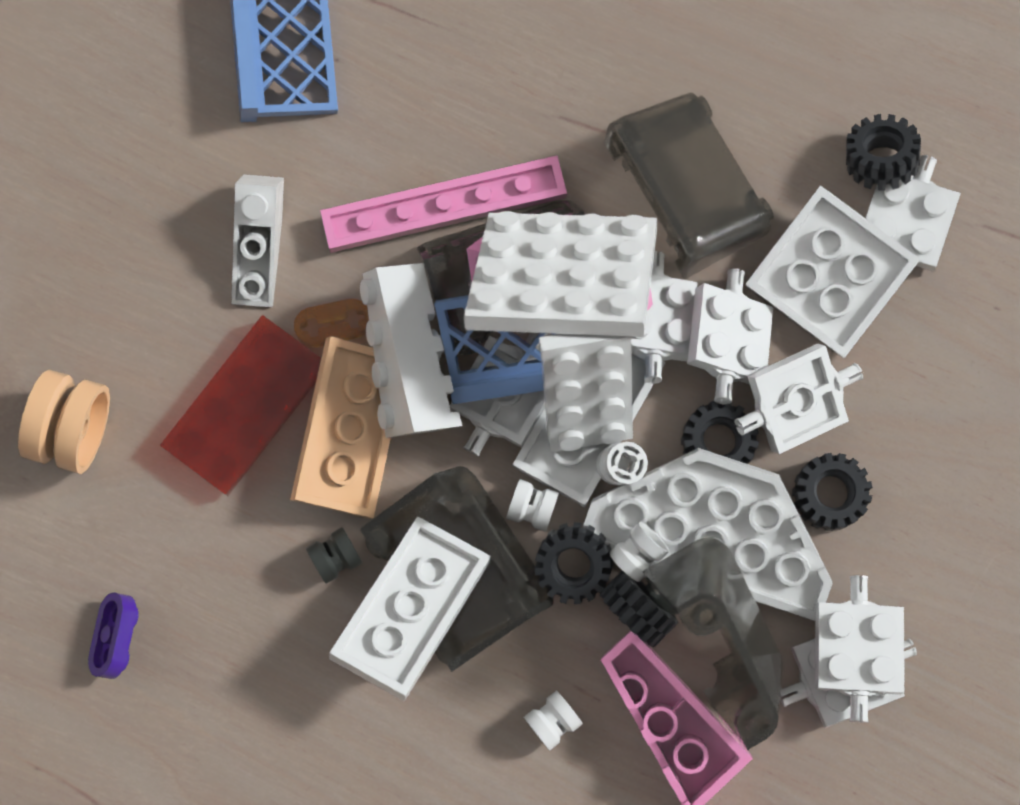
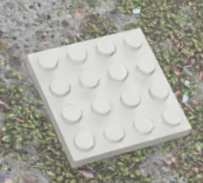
(563, 274)

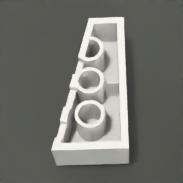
(406, 352)

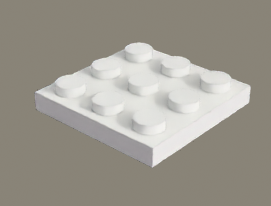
(832, 272)

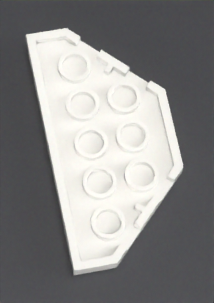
(729, 501)

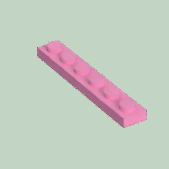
(443, 204)

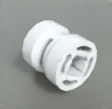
(613, 466)
(532, 505)
(639, 551)
(553, 720)

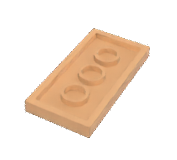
(343, 440)

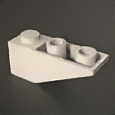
(256, 239)

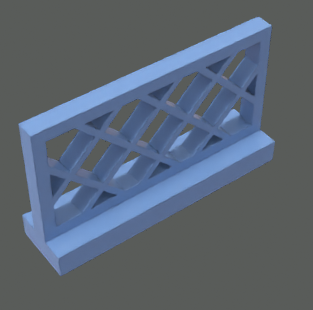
(250, 66)
(487, 381)

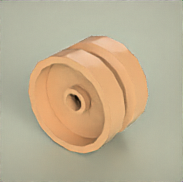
(64, 421)

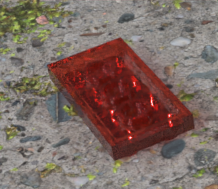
(244, 405)

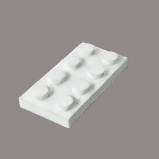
(586, 389)
(573, 472)
(410, 608)

